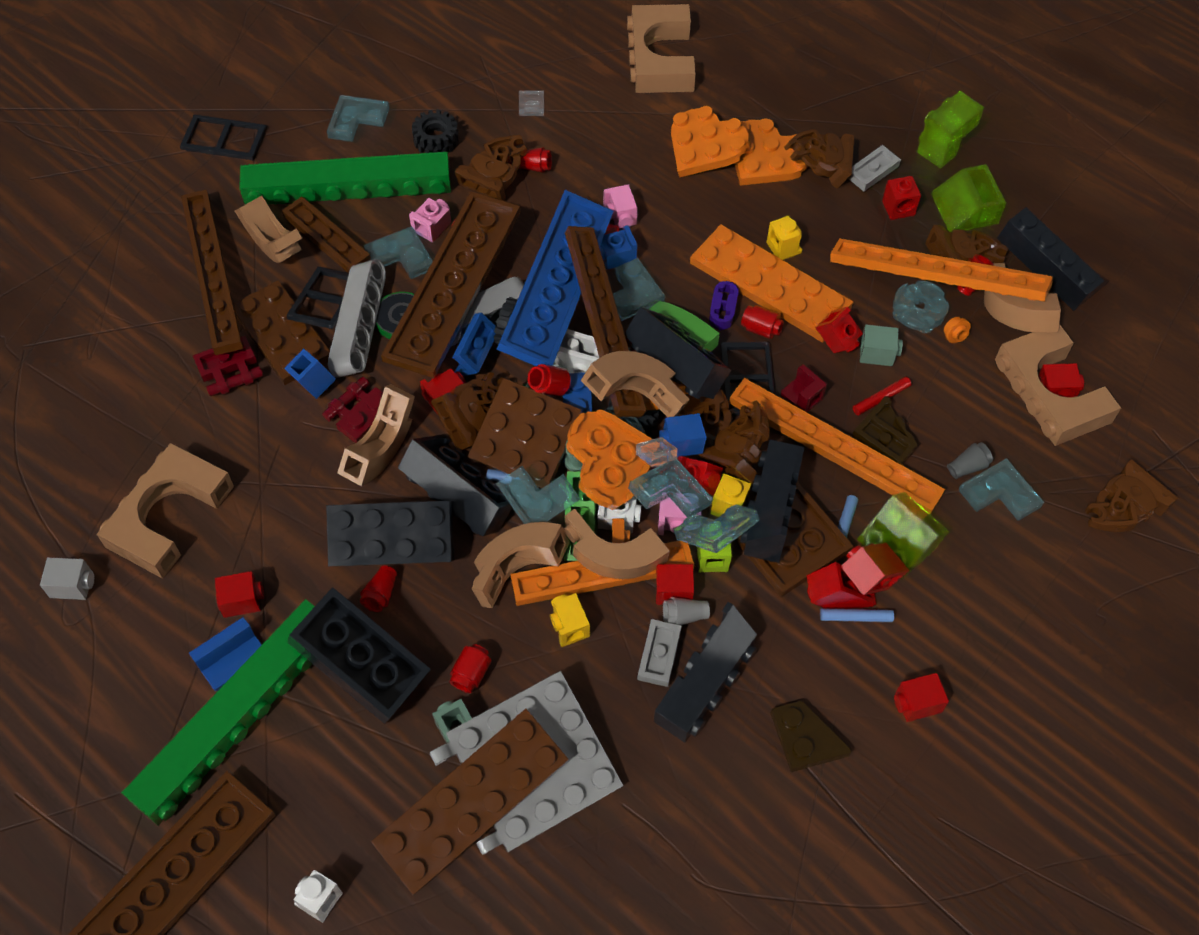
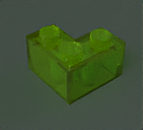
(947, 127)

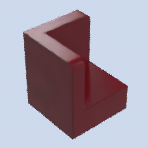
(805, 390)

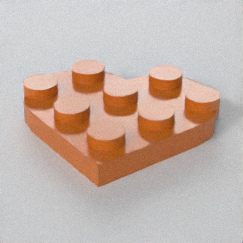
(705, 142)
(767, 157)
(608, 457)

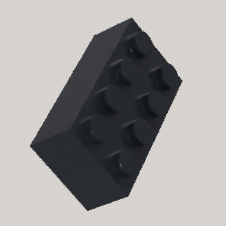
(390, 533)
(358, 655)

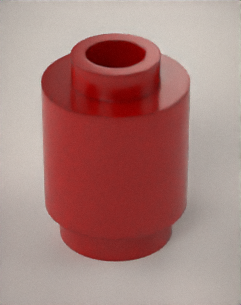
(762, 321)
(549, 379)
(470, 668)

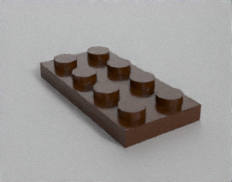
(278, 339)

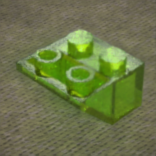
(969, 199)
(906, 529)

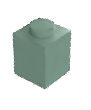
(880, 345)

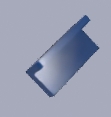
(474, 345)
(225, 653)

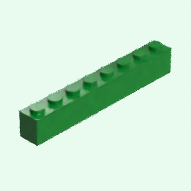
(346, 178)
(219, 724)

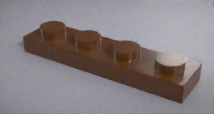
(325, 234)

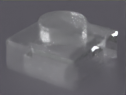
(531, 103)
(656, 451)

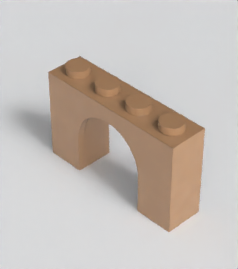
(652, 71)
(1058, 416)
(172, 473)

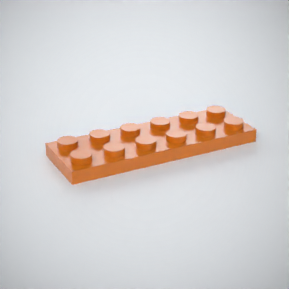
(768, 280)

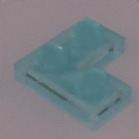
(354, 111)
(402, 247)
(638, 289)
(674, 482)
(1001, 483)
(535, 504)
(717, 533)

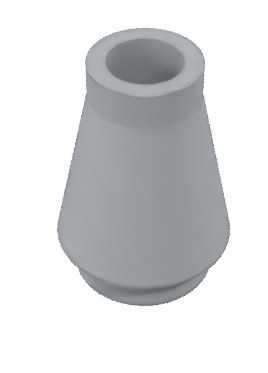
(684, 611)

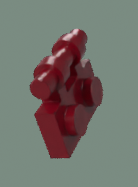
(216, 366)
(358, 420)

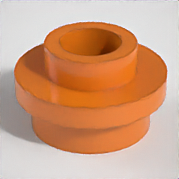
(956, 329)

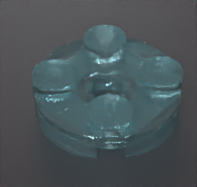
(917, 318)

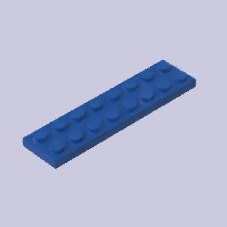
(551, 286)

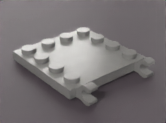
(570, 789)

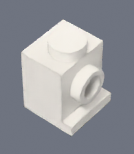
(629, 512)
(317, 895)

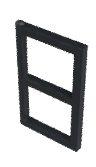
(218, 150)
(307, 292)
(753, 378)

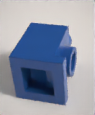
(618, 248)

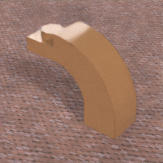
(267, 231)
(1024, 313)
(637, 373)
(376, 449)
(513, 550)
(614, 559)

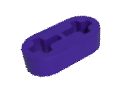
(728, 306)

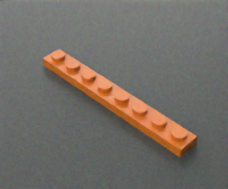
(942, 269)
(838, 446)

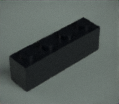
(1048, 255)
(665, 341)
(449, 478)
(773, 501)
(707, 675)

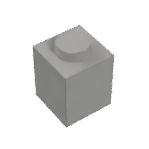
(67, 578)

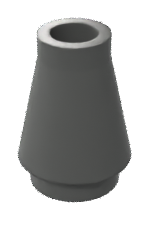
(973, 459)

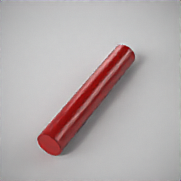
(874, 399)

